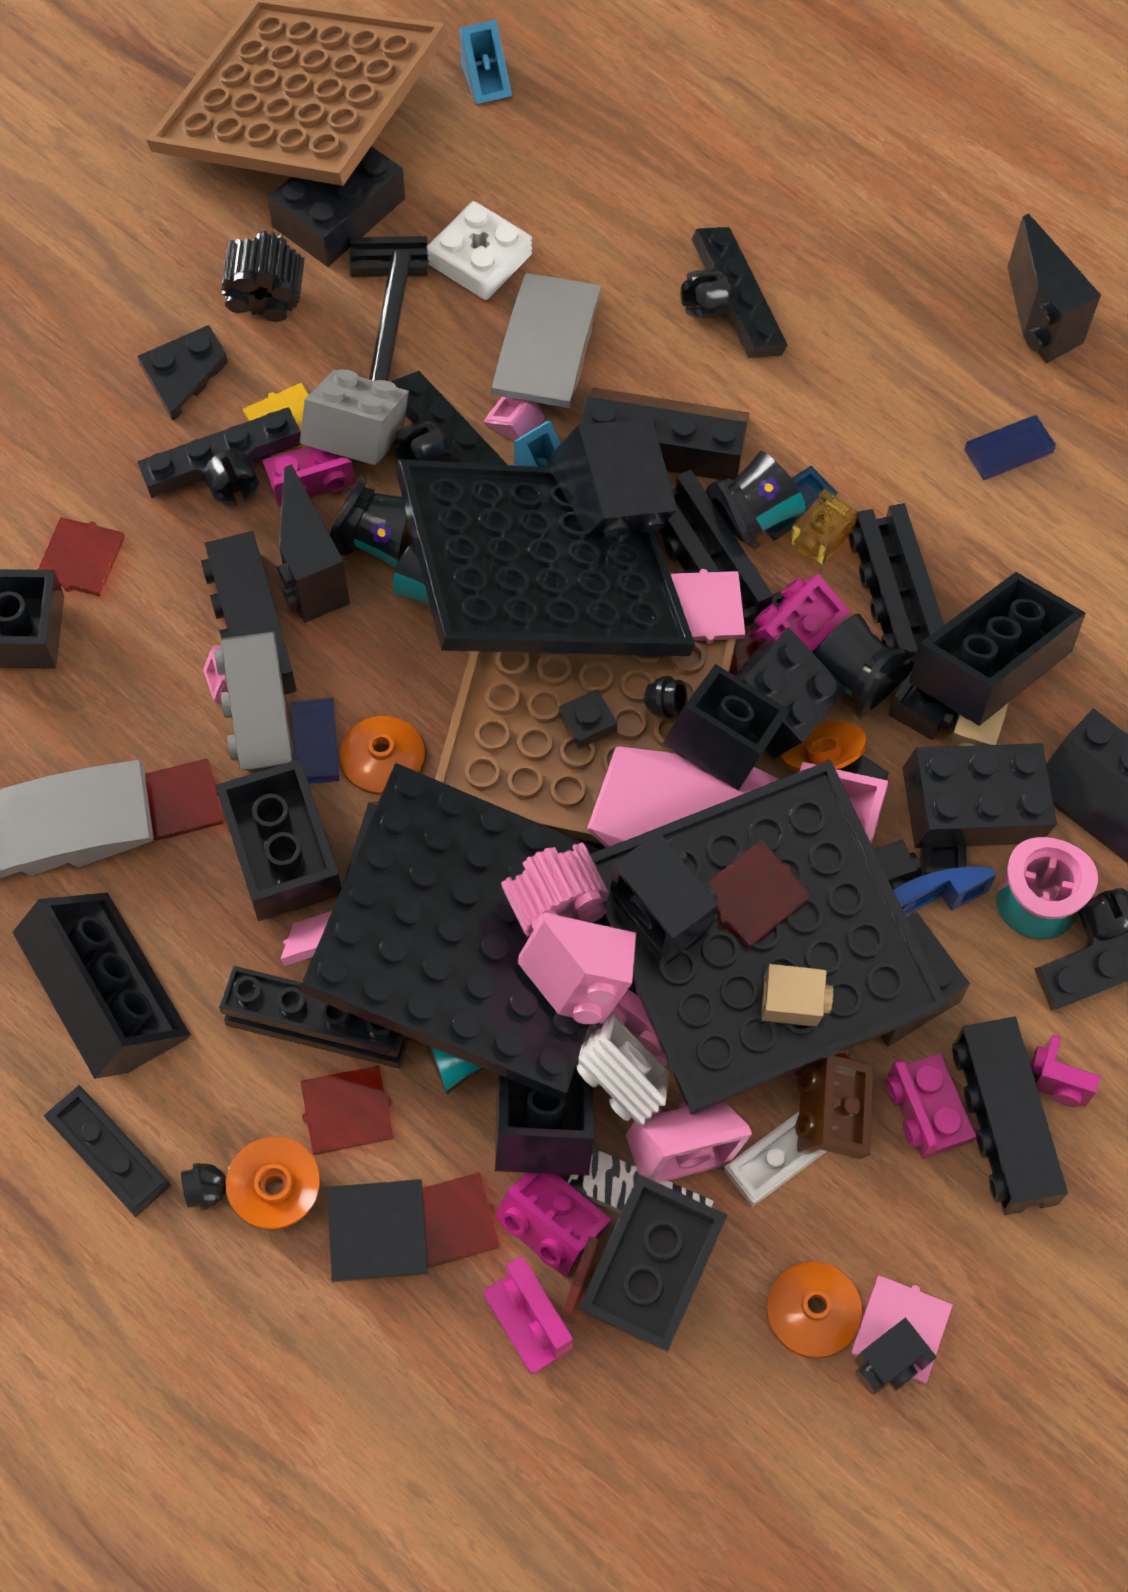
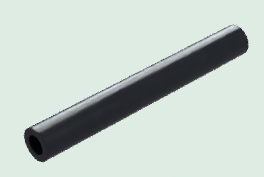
(390, 316)

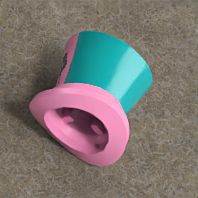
(1045, 887)

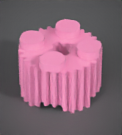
(557, 885)

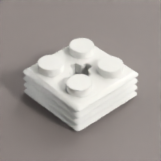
(479, 250)
(624, 1070)

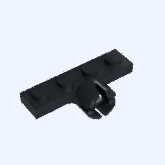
(731, 291)
(437, 428)
(222, 458)
(1099, 963)

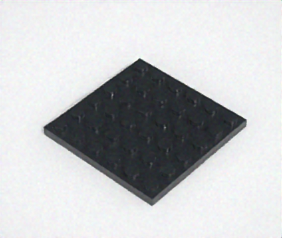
(523, 576)
(852, 926)
(433, 940)

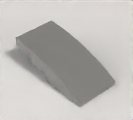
(546, 340)
(73, 818)

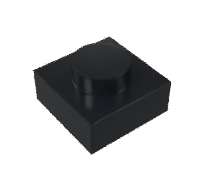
(587, 718)

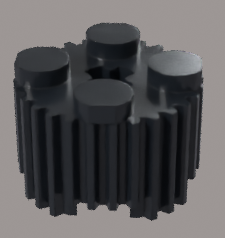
(262, 276)

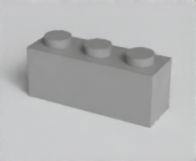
(254, 701)

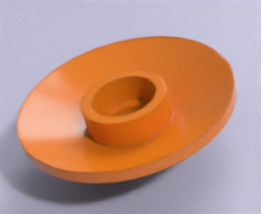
(831, 741)
(371, 769)
(268, 1161)
(808, 1332)

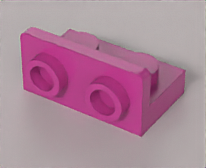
(316, 469)
(807, 609)
(930, 1106)
(551, 1219)
(528, 1317)

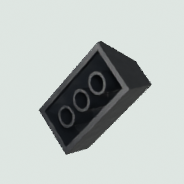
(688, 434)
(1092, 780)
(99, 982)

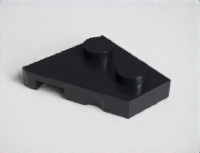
(183, 367)

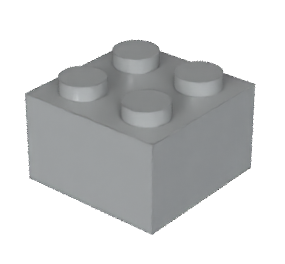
(353, 416)

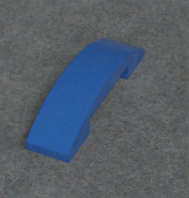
(954, 885)

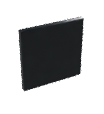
(377, 1230)

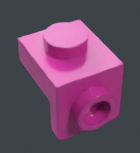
(1065, 1083)

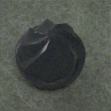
(666, 697)
(203, 1185)

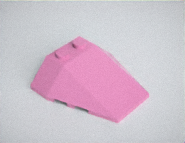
(654, 789)

